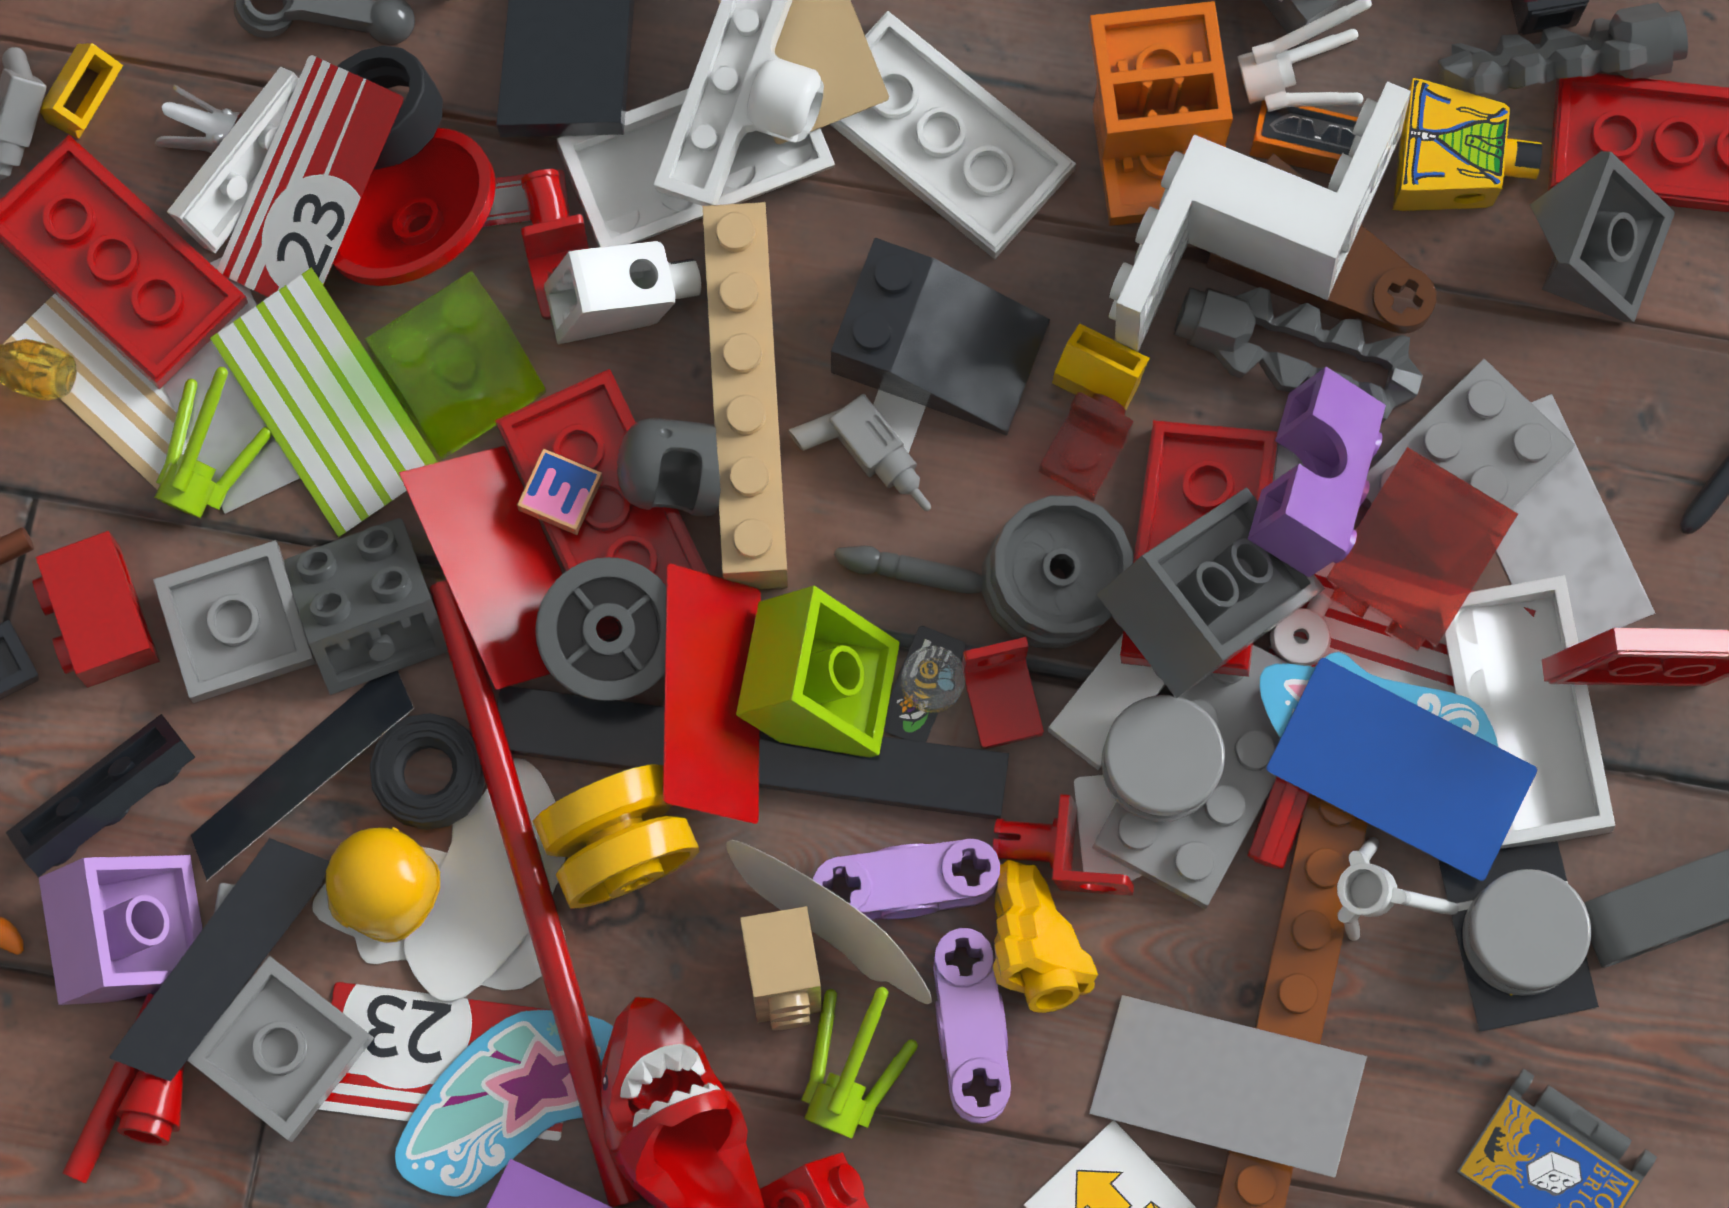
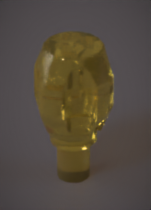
(36, 369)

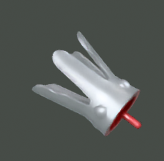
(214, 124)

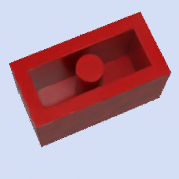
(95, 610)

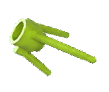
(184, 479)
(839, 1101)

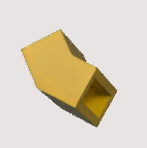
(53, 105)
(1100, 366)

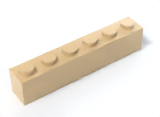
(745, 395)

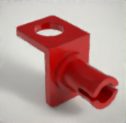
(551, 232)
(1056, 845)

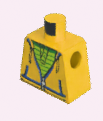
(1457, 150)

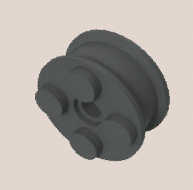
(569, 636)

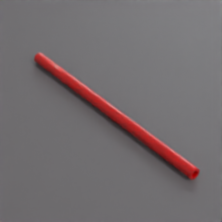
(531, 884)

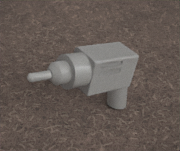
(19, 108)
(869, 443)

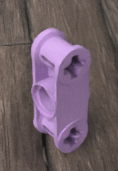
(913, 878)
(971, 1025)

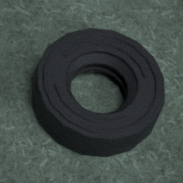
(396, 749)

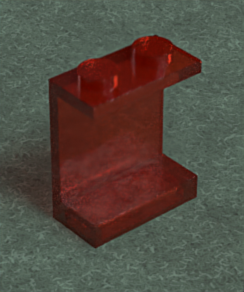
(1419, 550)

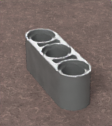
(1660, 910)

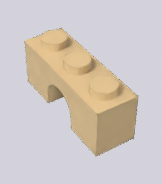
(782, 967)

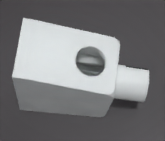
(616, 289)

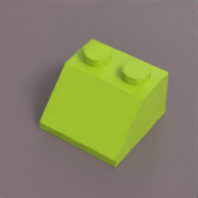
(818, 674)

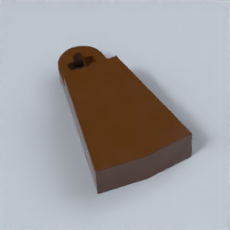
(1361, 285)

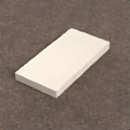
(954, 141)

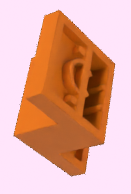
(1154, 91)

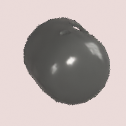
(670, 466)

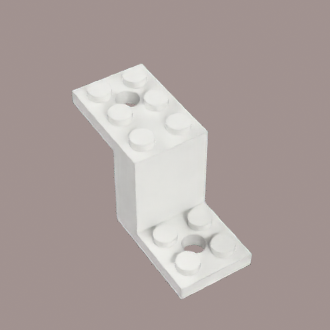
(1256, 216)

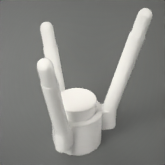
(1270, 68)
(1372, 891)

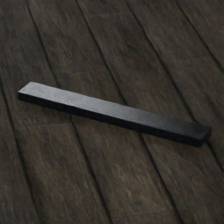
(633, 736)

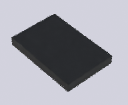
(565, 68)

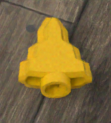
(1036, 944)

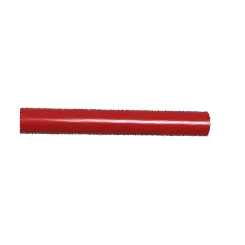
(101, 1119)

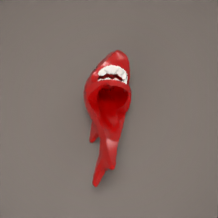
(670, 1115)

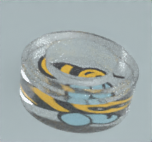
(932, 679)

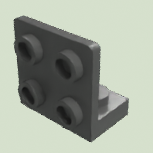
(365, 606)

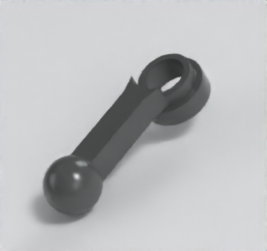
(385, 20)

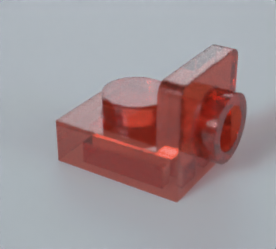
(1087, 444)

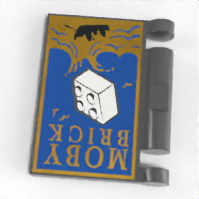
(1551, 1154)

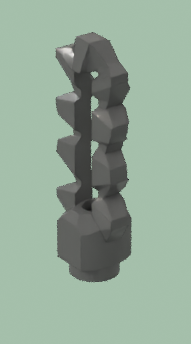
(1634, 43)
(1226, 323)

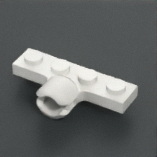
(736, 92)

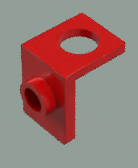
(1001, 693)

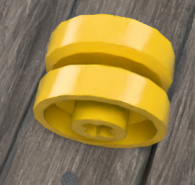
(615, 836)

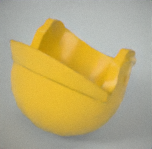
(381, 884)

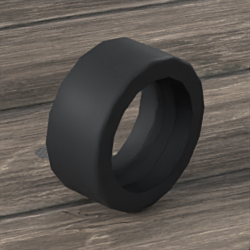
(421, 109)

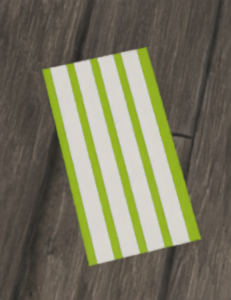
(323, 401)

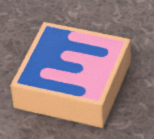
(560, 491)

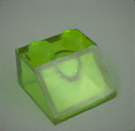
(455, 365)

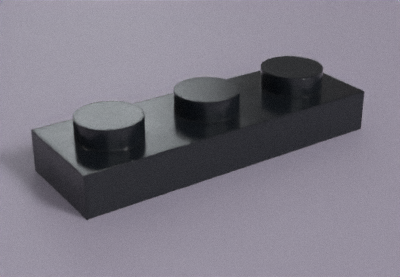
(100, 796)

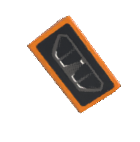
(1303, 136)

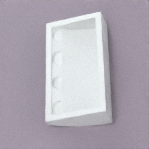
(618, 173)
(1498, 665)

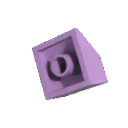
(118, 925)

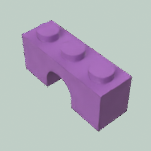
(1313, 508)

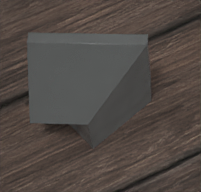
(1603, 236)

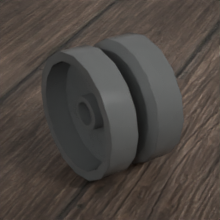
(1038, 540)

